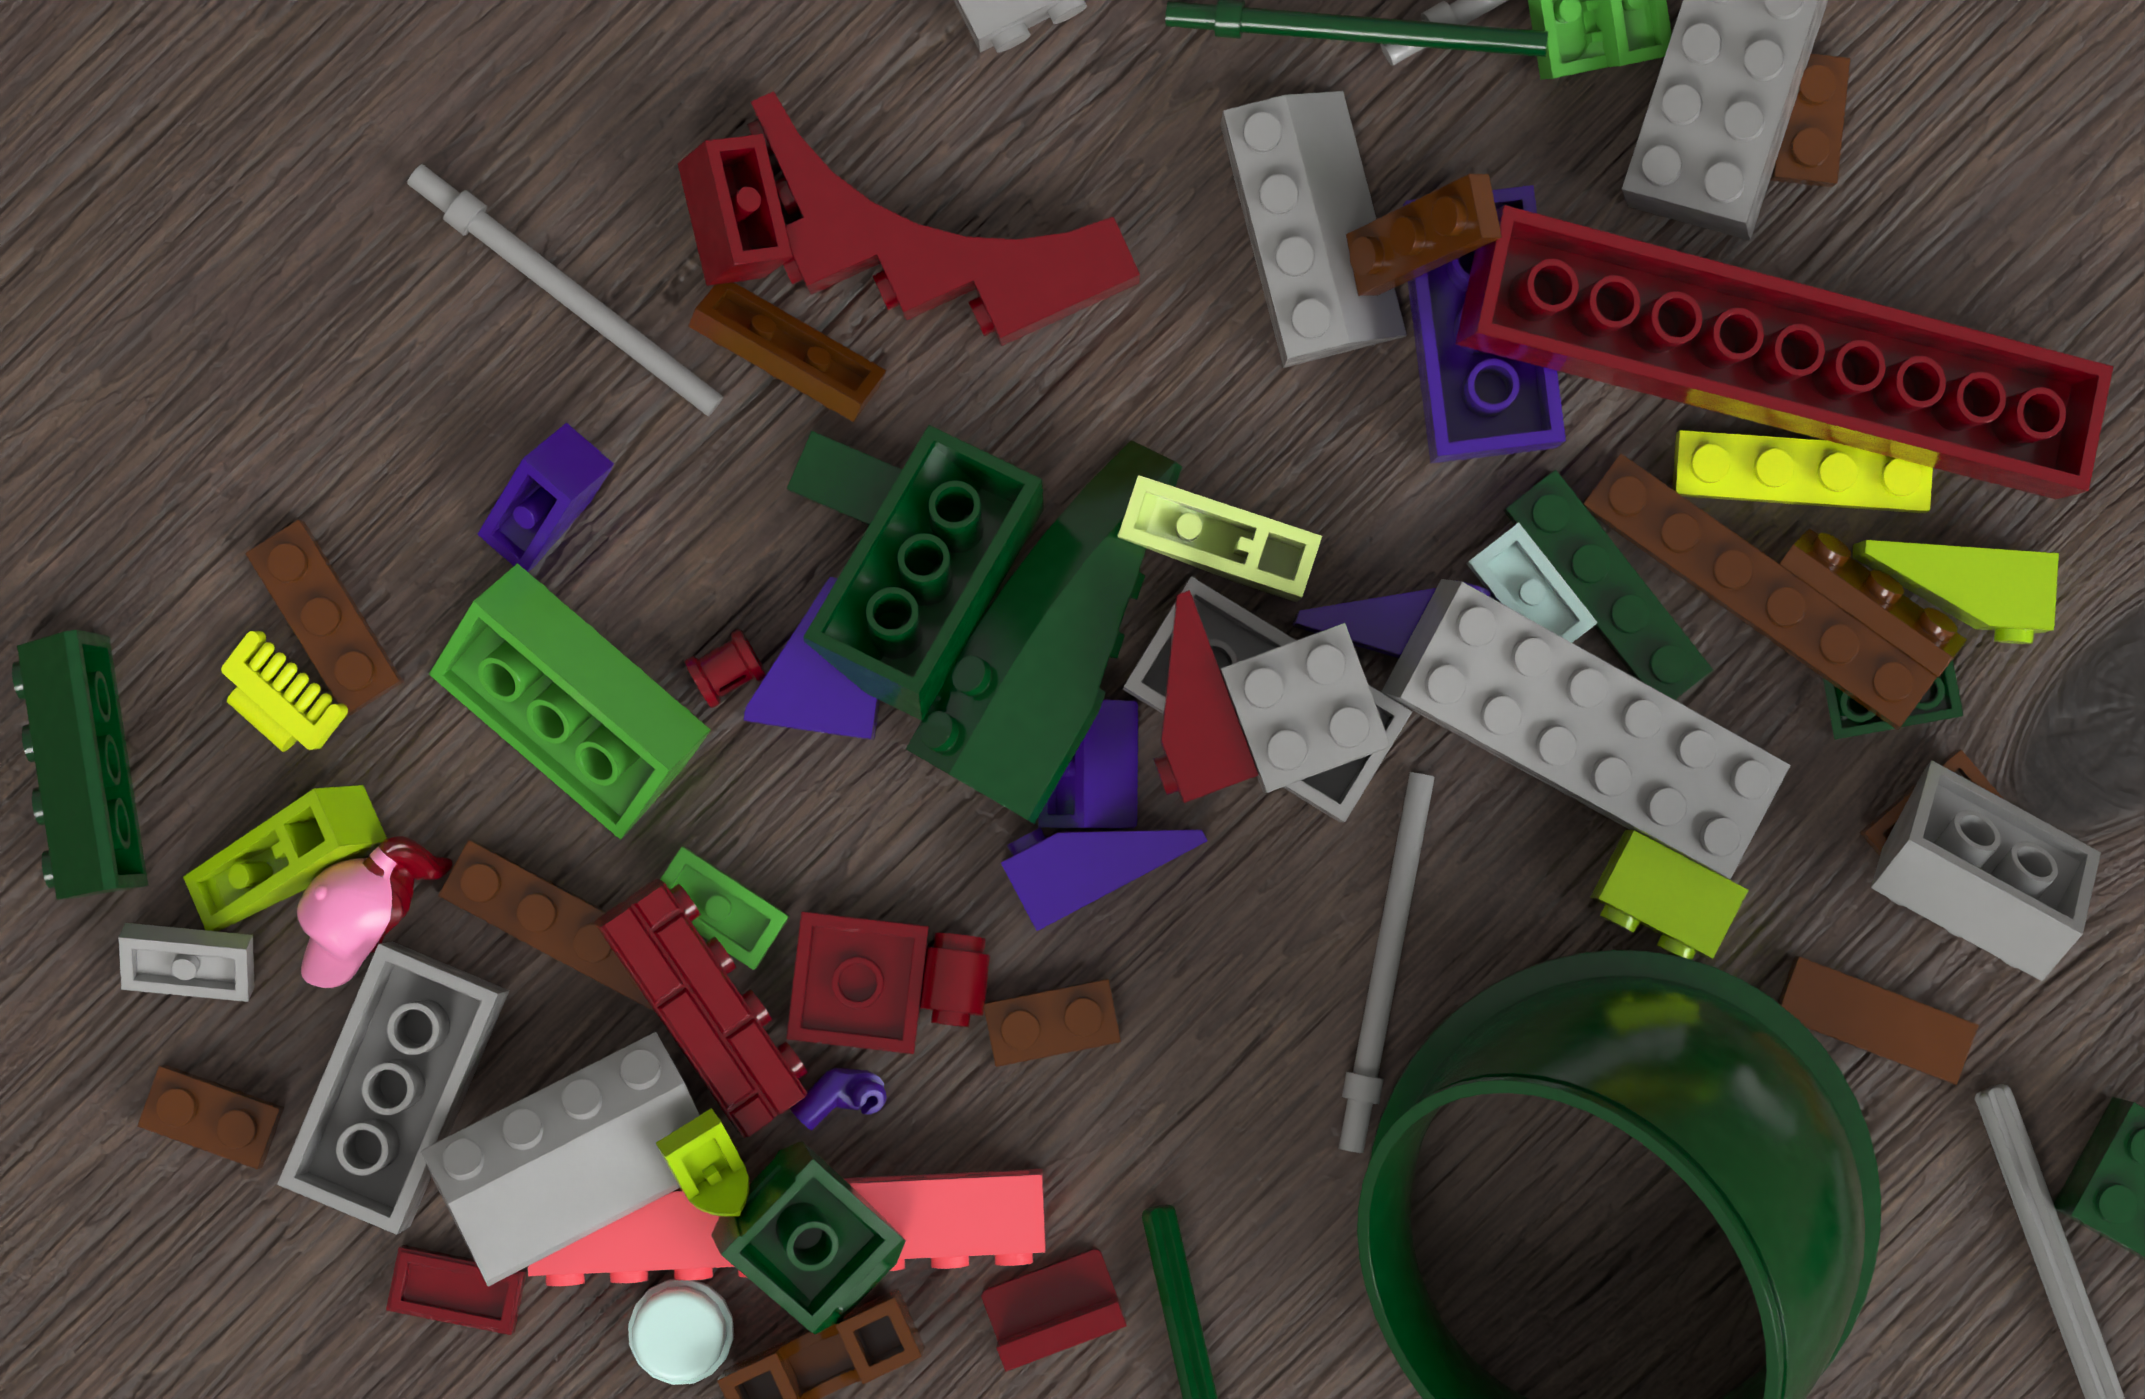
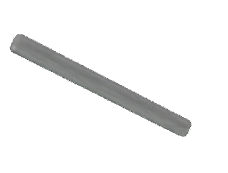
(2048, 1243)

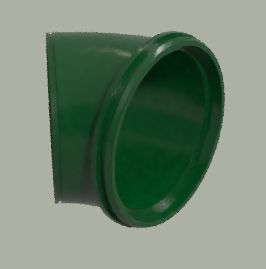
(1703, 1080)

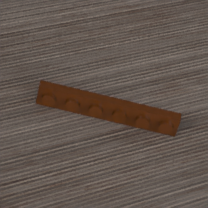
(1759, 591)

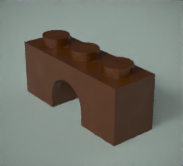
(811, 1366)

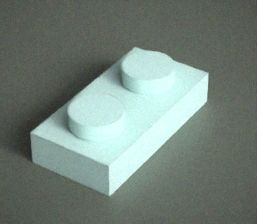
(1530, 584)

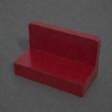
(1053, 1309)

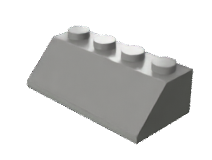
(1299, 200)
(563, 1159)

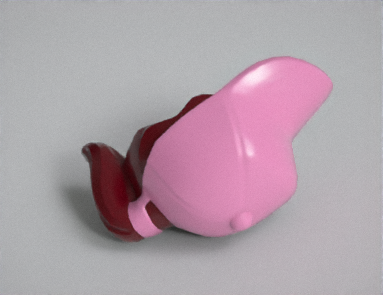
(357, 904)

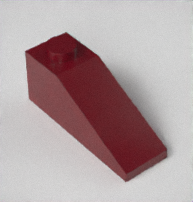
(1199, 723)

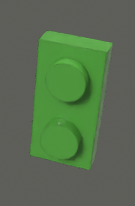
(728, 909)

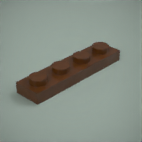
(537, 915)

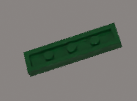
(1609, 588)

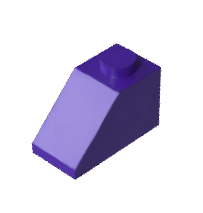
(545, 497)

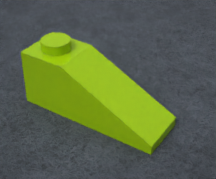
(1978, 586)
(284, 854)

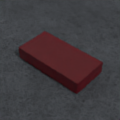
(453, 1291)

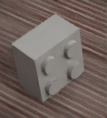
(1305, 708)

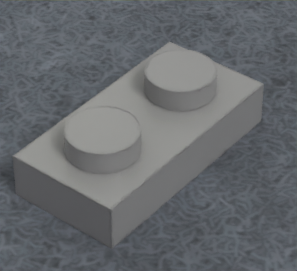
(186, 962)

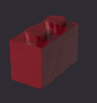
(734, 209)

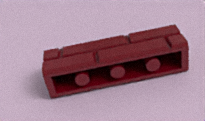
(702, 1006)

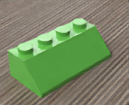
(568, 700)

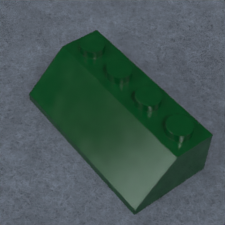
(926, 571)
(80, 765)

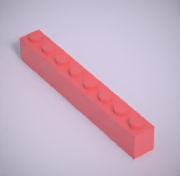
(935, 1213)

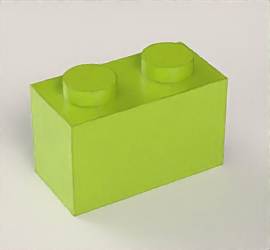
(1667, 895)

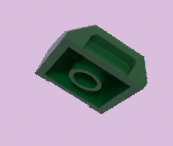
(809, 1239)

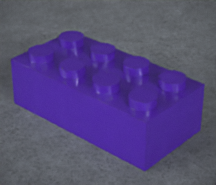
(1473, 398)

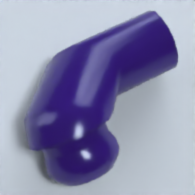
(841, 1089)

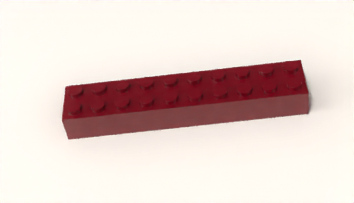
(1785, 354)

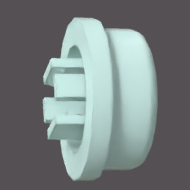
(681, 1331)

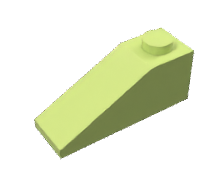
(1220, 538)

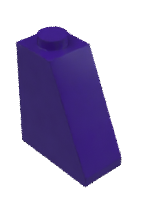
(810, 692)

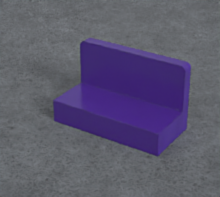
(1102, 776)

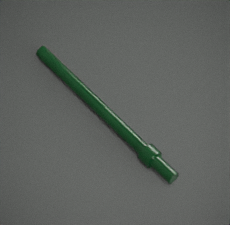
(1233, 19)

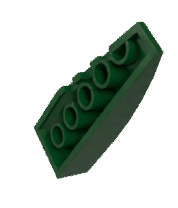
(1041, 650)

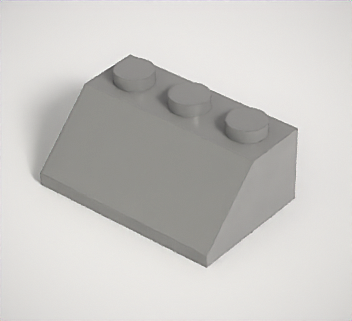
(1988, 872)

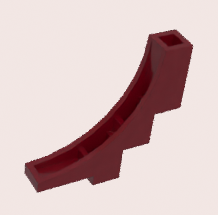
(1017, 280)

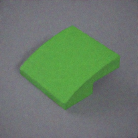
(1599, 33)

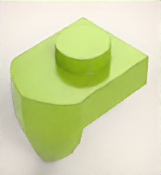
(707, 1166)

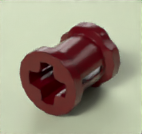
(725, 668)

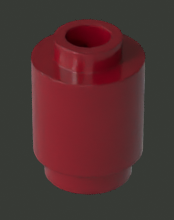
(955, 979)

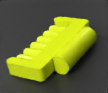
(272, 709)

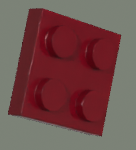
(857, 982)

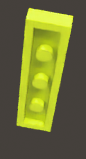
(1796, 473)

